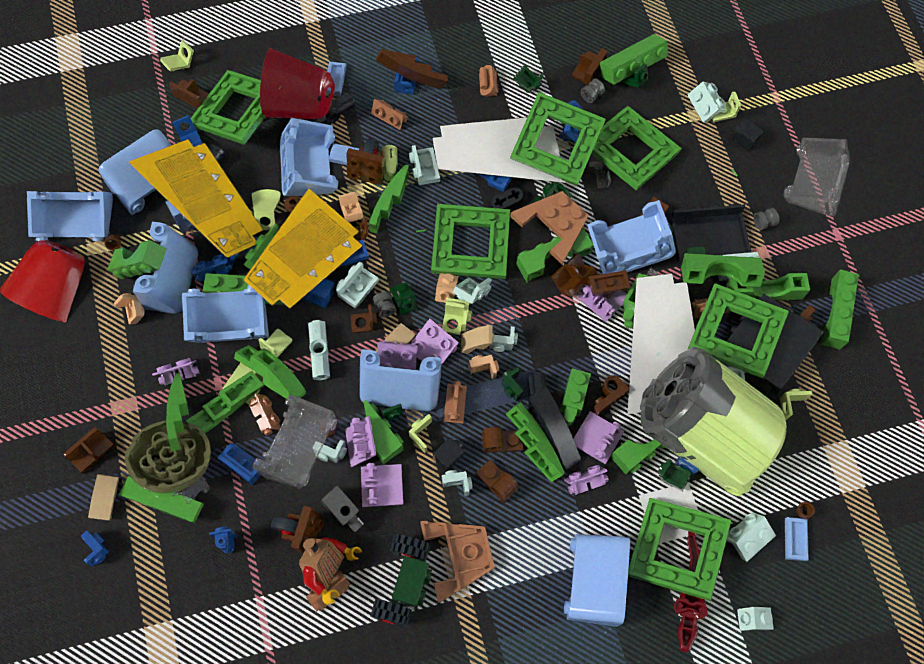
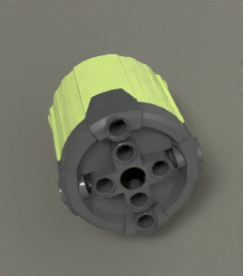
(713, 420)

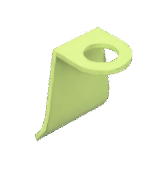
(264, 205)

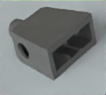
(335, 501)

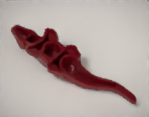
(689, 606)

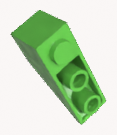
(386, 442)

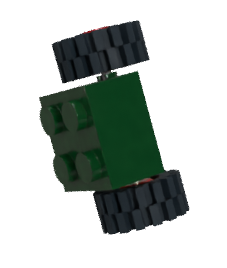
(410, 582)

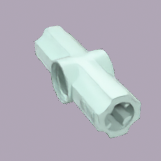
(319, 361)

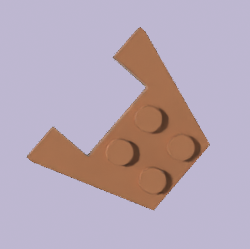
(560, 215)
(468, 554)

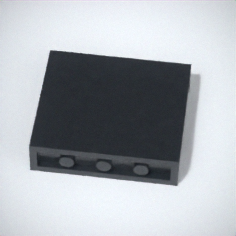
(715, 227)
(791, 348)

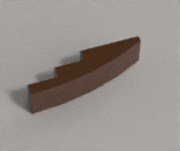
(406, 66)

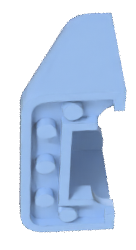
(306, 158)
(124, 179)
(69, 214)
(634, 241)
(165, 288)
(224, 316)
(399, 386)
(599, 579)

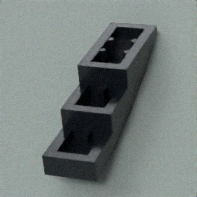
(555, 428)

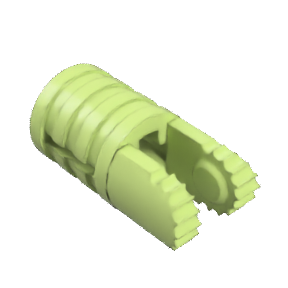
(390, 161)

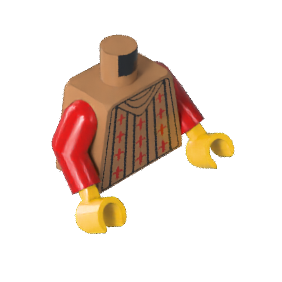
(321, 563)

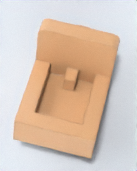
(350, 207)
(445, 287)
(133, 307)
(482, 363)

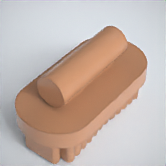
(488, 81)

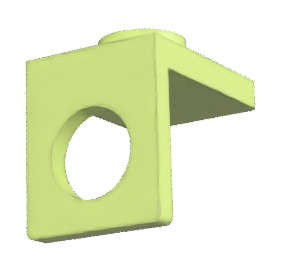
(178, 61)
(731, 110)
(453, 311)
(467, 313)
(276, 342)
(792, 395)
(417, 427)

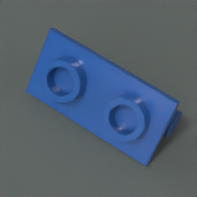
(217, 264)
(224, 539)

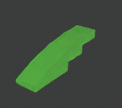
(391, 195)
(227, 402)
(175, 409)
(539, 447)
(164, 502)

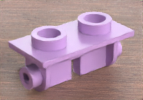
(593, 476)

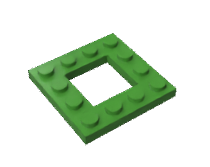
(545, 107)
(206, 115)
(634, 175)
(492, 266)
(769, 315)
(697, 583)

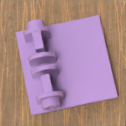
(601, 305)
(434, 342)
(397, 355)
(166, 371)
(598, 437)
(360, 441)
(381, 485)

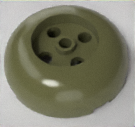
(180, 467)

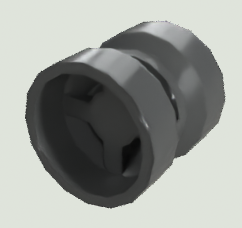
(591, 92)
(768, 218)
(384, 303)

